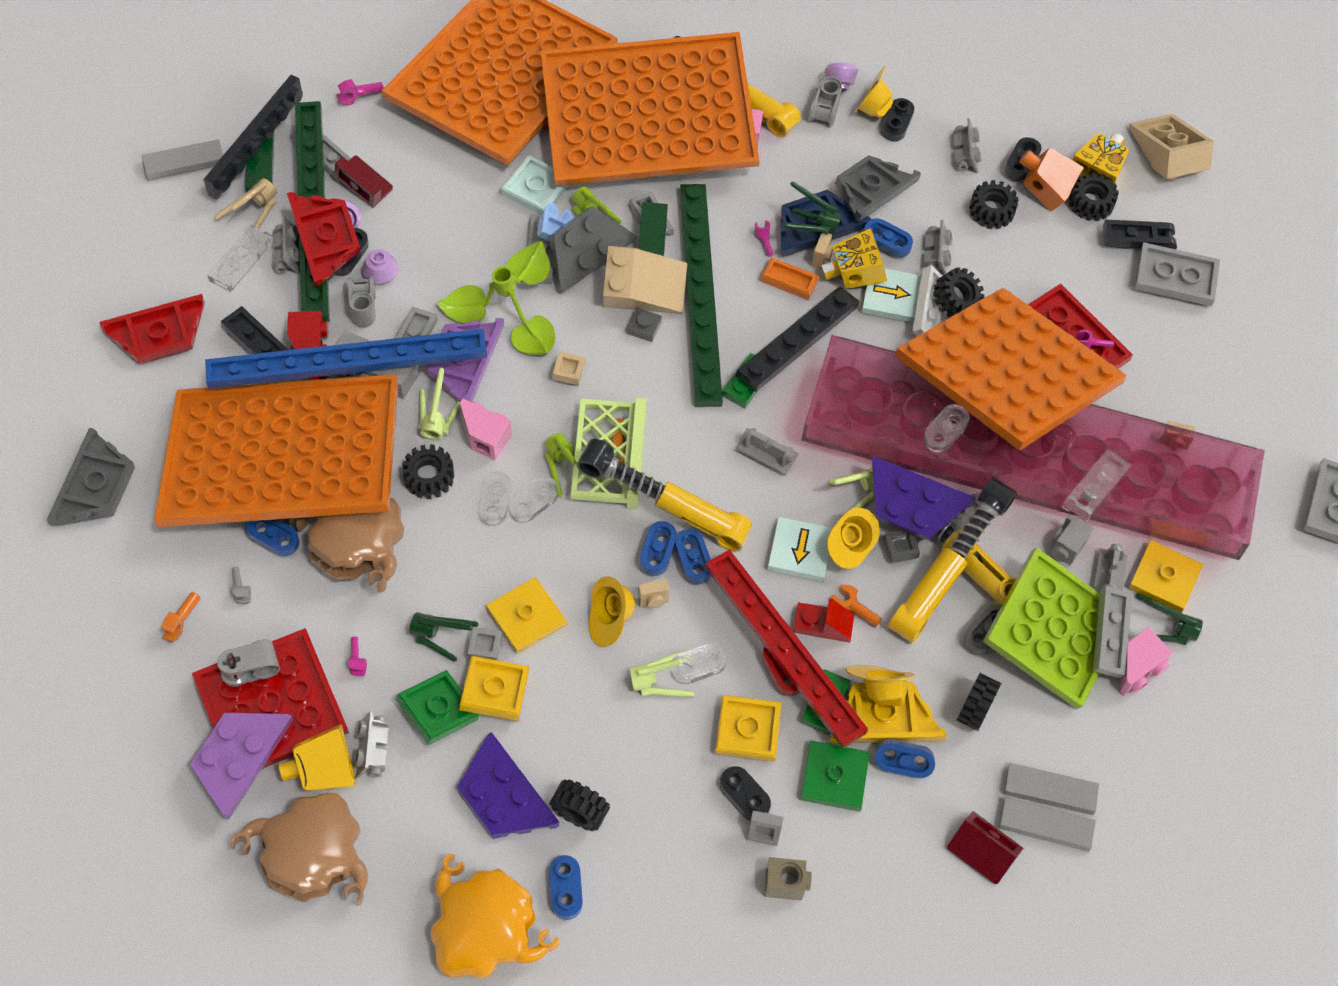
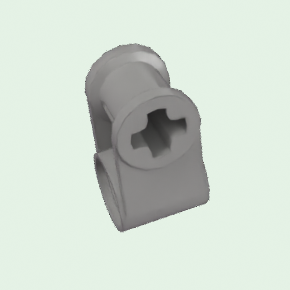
(826, 101)
(362, 301)
(251, 662)

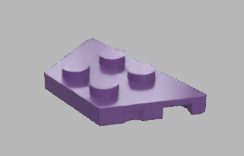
(464, 376)
(237, 754)

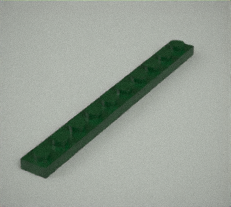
(310, 182)
(700, 296)

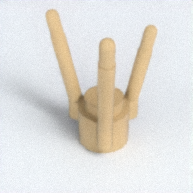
(261, 194)

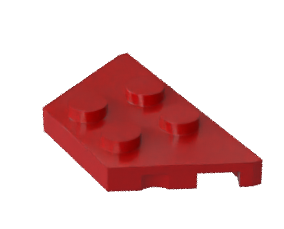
(325, 233)
(157, 330)

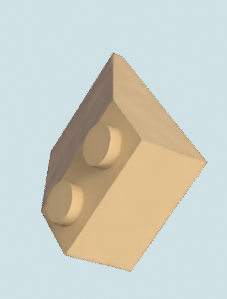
(1173, 146)
(643, 281)

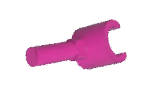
(763, 234)
(1085, 338)
(357, 665)

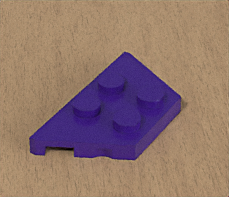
(914, 500)
(502, 794)

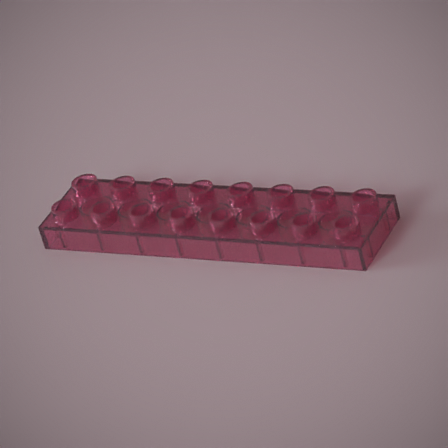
(1178, 483)

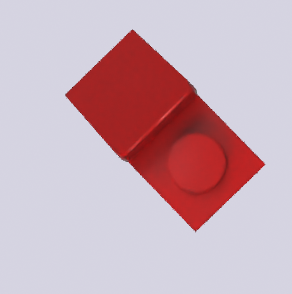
(824, 622)

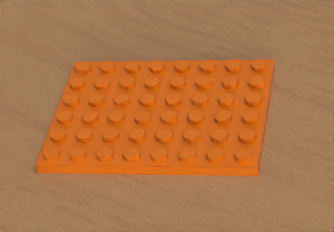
(486, 72)
(648, 108)
(279, 451)

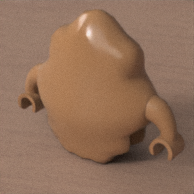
(356, 544)
(309, 848)

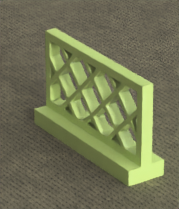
(633, 447)

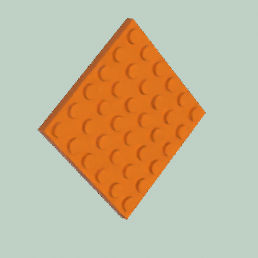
(1010, 367)

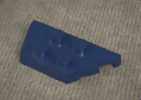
(796, 240)

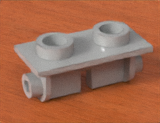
(969, 155)
(939, 240)
(287, 241)
(767, 451)
(1110, 568)
(367, 756)

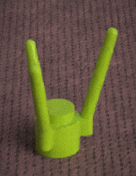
(585, 198)
(561, 450)

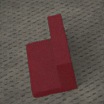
(362, 180)
(984, 847)

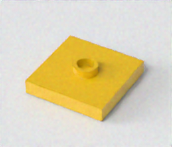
(1166, 576)
(526, 615)
(494, 688)
(748, 728)

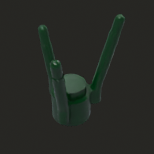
(826, 219)
(1185, 625)
(427, 626)

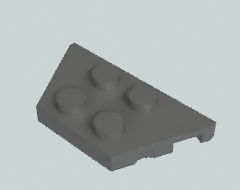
(872, 185)
(584, 244)
(93, 482)

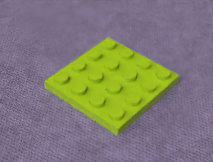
(1049, 628)

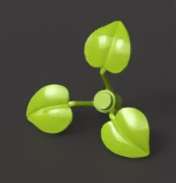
(530, 267)

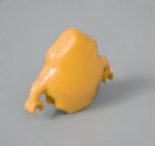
(483, 923)

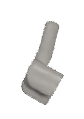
(241, 593)

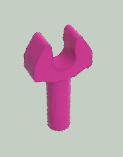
(350, 91)

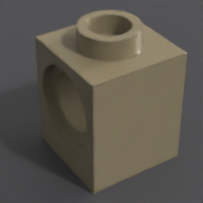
(777, 888)

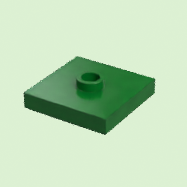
(435, 707)
(835, 776)

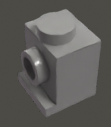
(1070, 539)

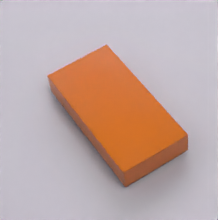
(789, 278)

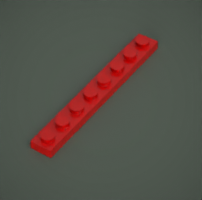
(786, 649)

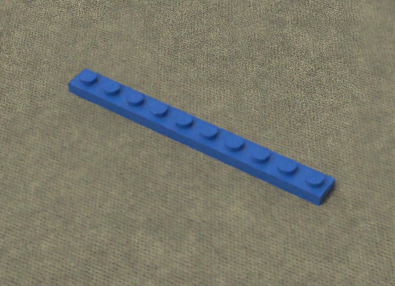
(345, 358)

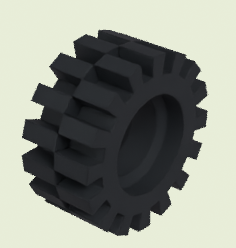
(1097, 186)
(991, 215)
(965, 283)
(428, 485)
(978, 701)
(579, 805)

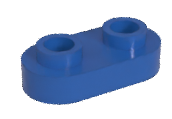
(890, 237)
(274, 535)
(658, 550)
(692, 558)
(903, 760)
(565, 886)

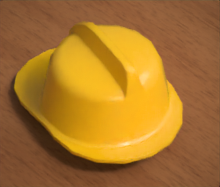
(878, 97)
(853, 537)
(609, 610)
(882, 684)

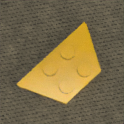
(904, 723)

